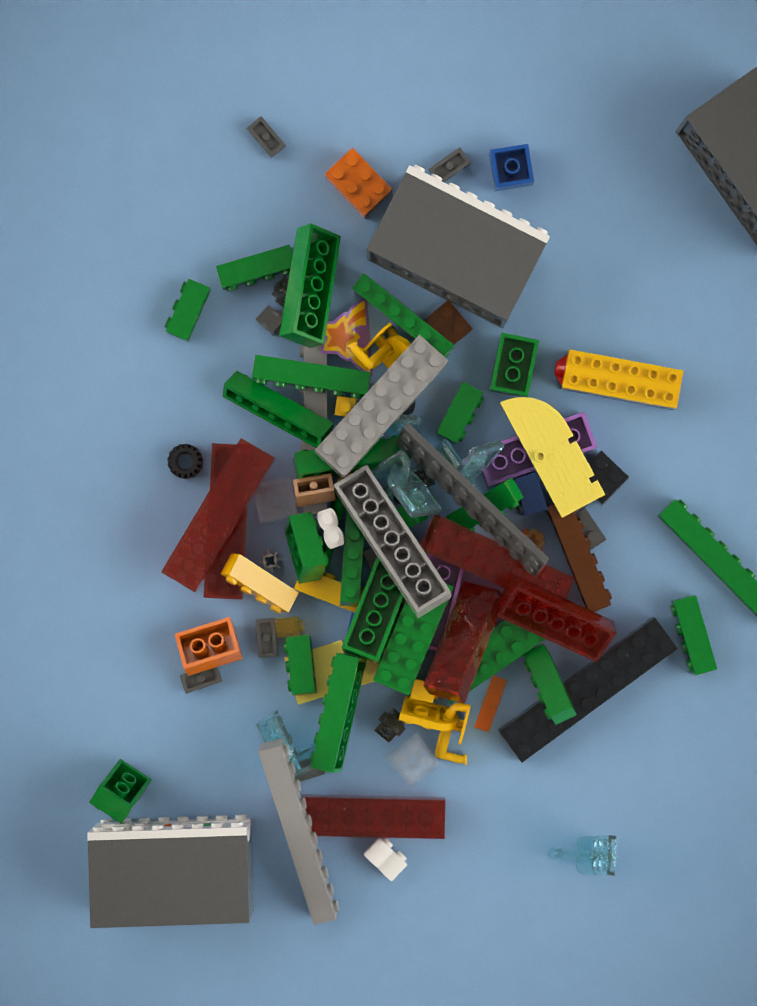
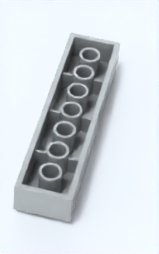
(381, 406)
(392, 541)

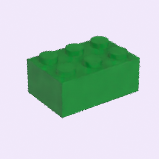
(514, 365)
(305, 547)
(120, 791)

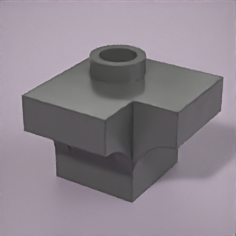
(270, 320)

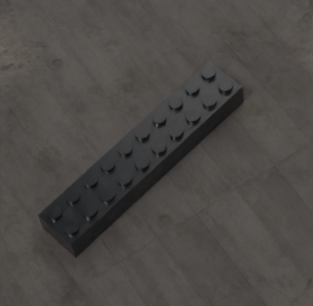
(591, 687)

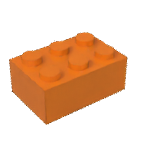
(358, 183)
(208, 646)

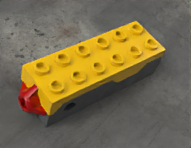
(619, 379)

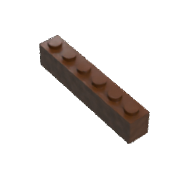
(580, 560)

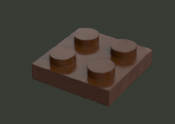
(449, 322)

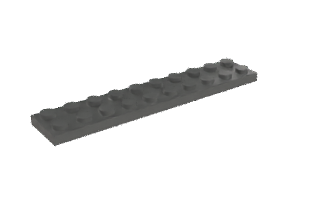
(470, 498)

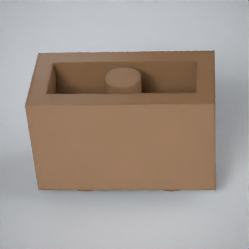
(314, 490)

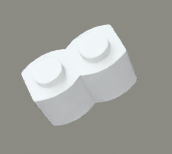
(329, 523)
(385, 858)

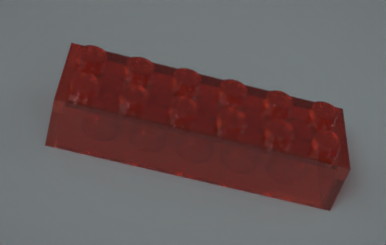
(555, 618)
(463, 643)

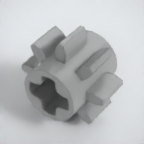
(271, 566)

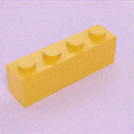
(259, 583)
(325, 589)

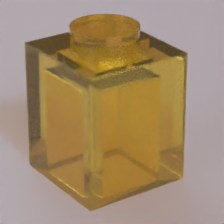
(289, 626)

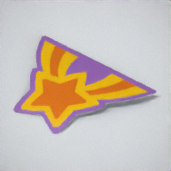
(347, 329)

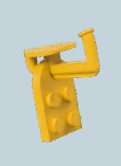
(389, 348)
(439, 718)

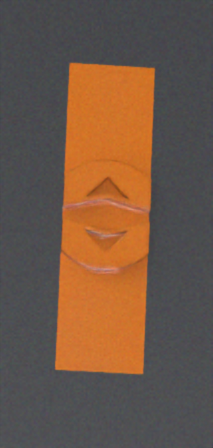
(490, 703)

